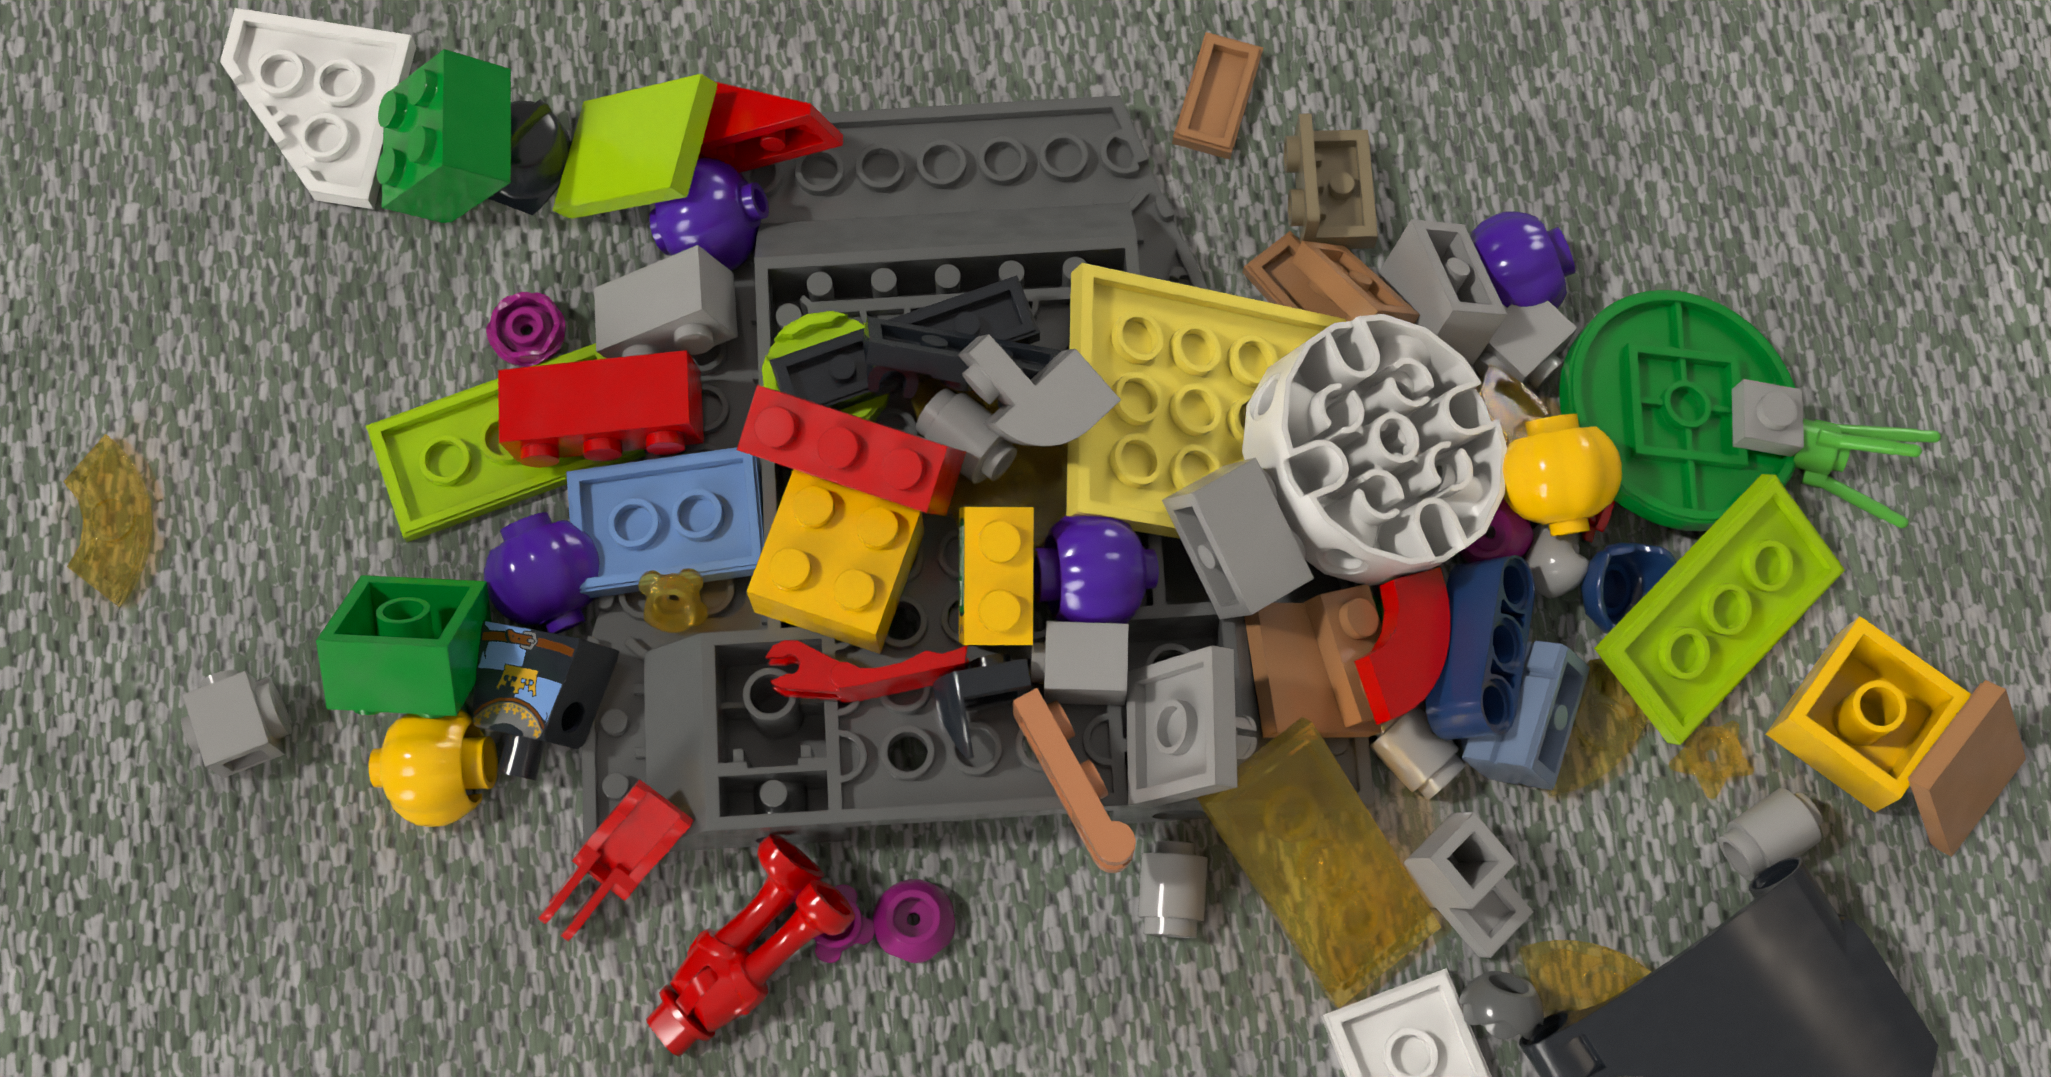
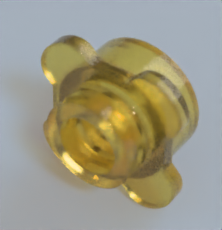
(669, 614)

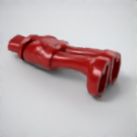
(719, 973)

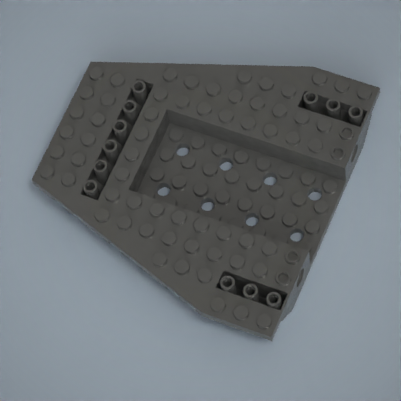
(876, 229)

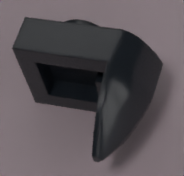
(989, 683)

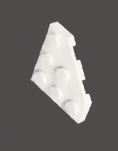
(319, 95)

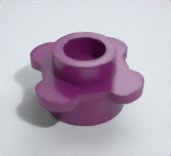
(860, 931)

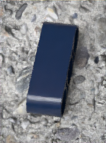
(1486, 650)

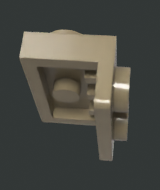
(1332, 185)

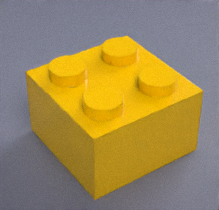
(836, 561)
(1867, 714)

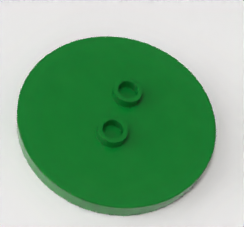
(1660, 386)

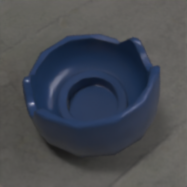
(1621, 578)

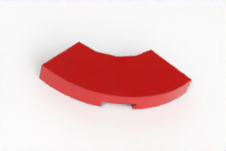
(1410, 646)

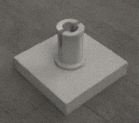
(1184, 728)

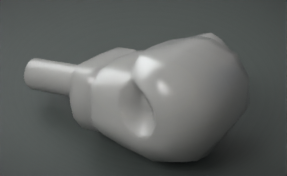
(1555, 562)

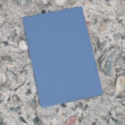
(670, 517)

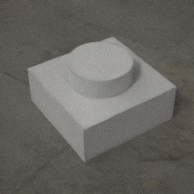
(1767, 418)

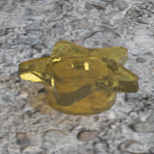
(1729, 757)

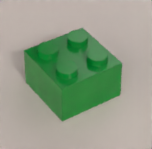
(446, 137)
(404, 646)

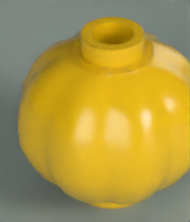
(1561, 473)
(430, 766)

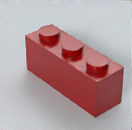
(600, 408)
(851, 451)

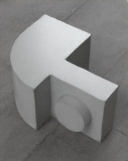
(1043, 411)
(1463, 877)

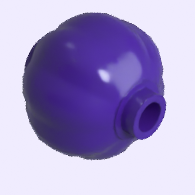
(717, 215)
(1524, 259)
(1093, 570)
(539, 572)

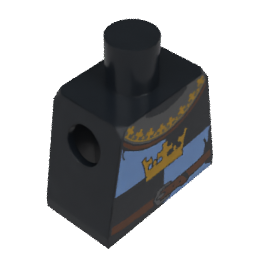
(537, 691)

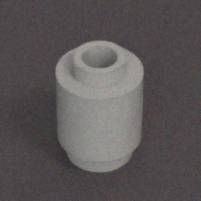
(958, 423)
(1417, 753)
(1771, 831)
(1172, 890)

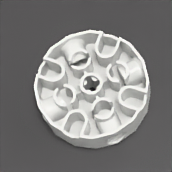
(1377, 448)

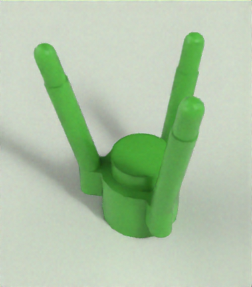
(1829, 447)

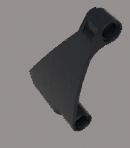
(1759, 996)

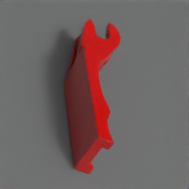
(834, 680)
(622, 851)

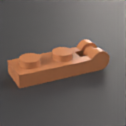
(1076, 784)

